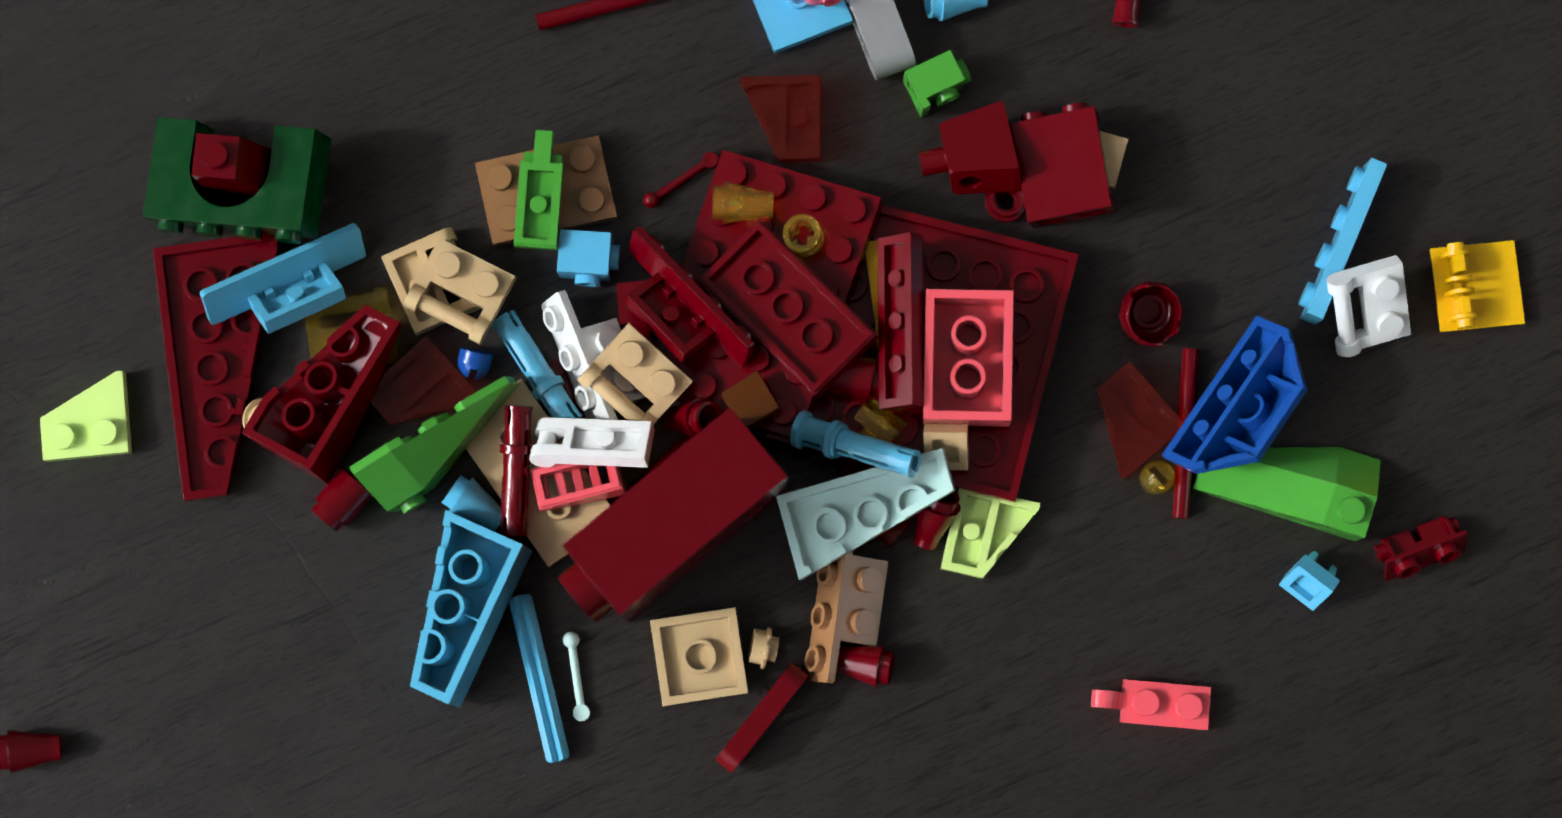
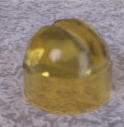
(1151, 483)

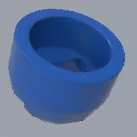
(474, 359)

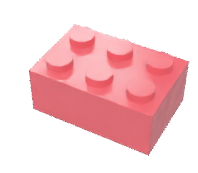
(968, 357)

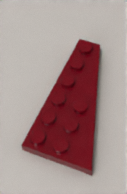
(208, 363)

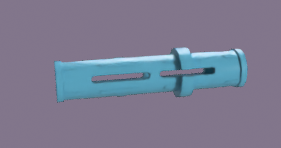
(546, 385)

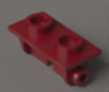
(1440, 542)

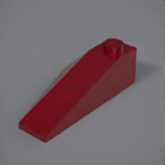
(324, 402)

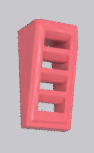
(581, 495)

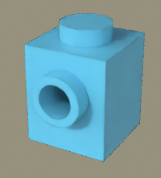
(587, 256)

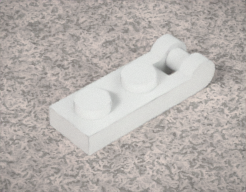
(592, 442)

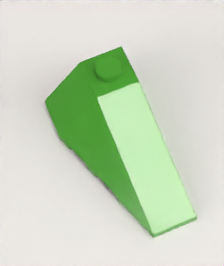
(1306, 485)

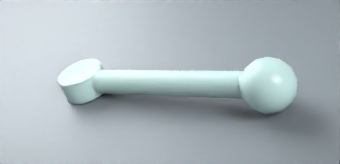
(581, 711)

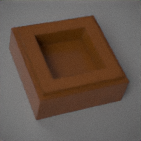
(751, 400)

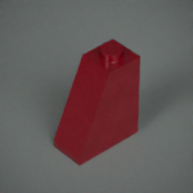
(230, 165)

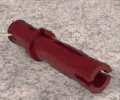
(516, 464)

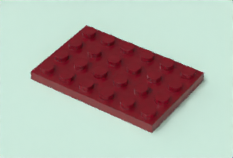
(847, 226)

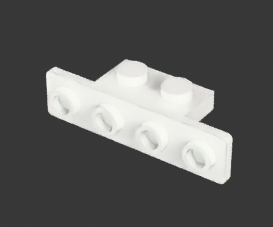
(579, 349)

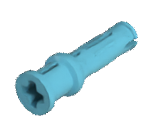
(837, 440)

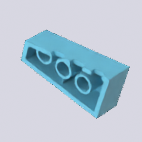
(466, 603)

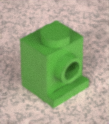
(936, 81)

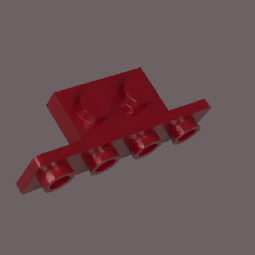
(678, 308)

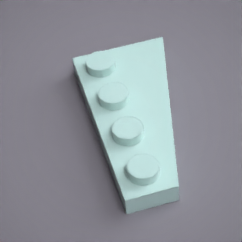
(853, 509)

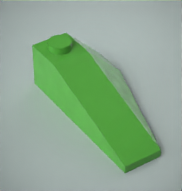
(412, 467)

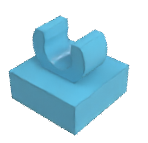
(1310, 581)

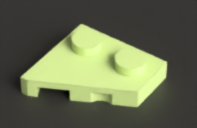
(90, 423)
(983, 532)

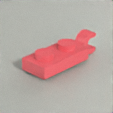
(1158, 704)

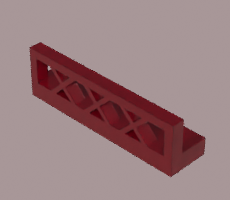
(900, 323)

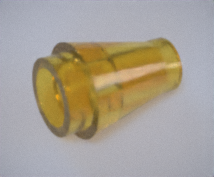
(741, 203)

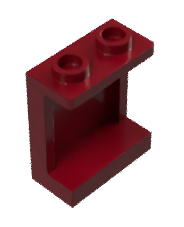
(1062, 165)

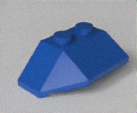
(1242, 403)

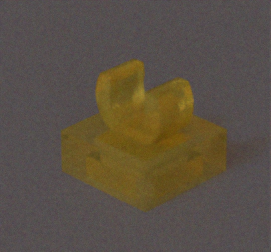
(879, 422)

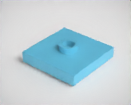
(796, 22)

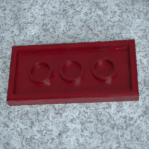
(788, 308)

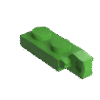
(539, 195)

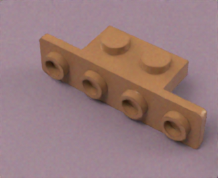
(844, 611)

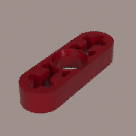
(761, 717)

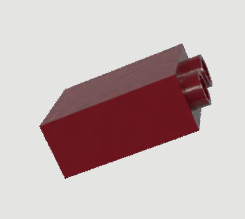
(671, 520)

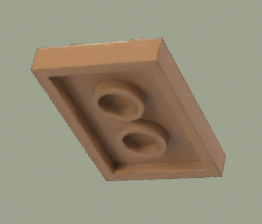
(585, 189)

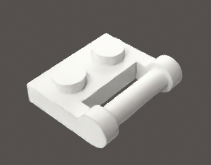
(1381, 301)

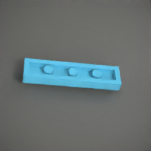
(1347, 224)

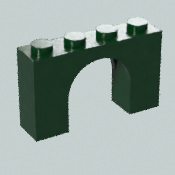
(283, 207)

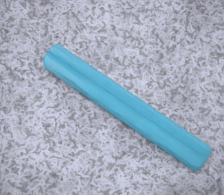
(539, 678)

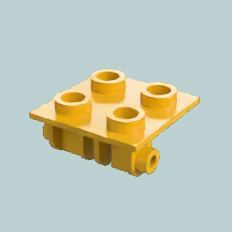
(1477, 285)

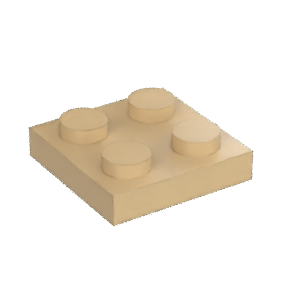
(699, 656)

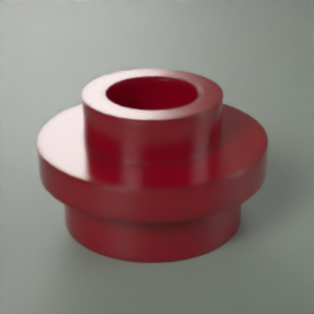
(1005, 215)

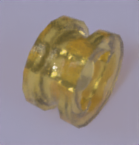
(792, 228)

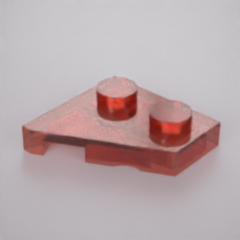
(419, 386)
(1135, 418)

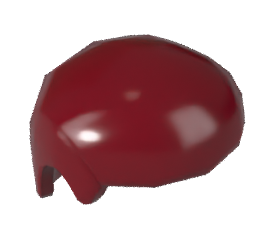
(1151, 313)

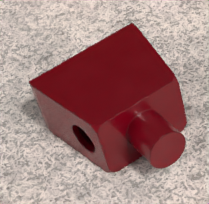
(976, 152)

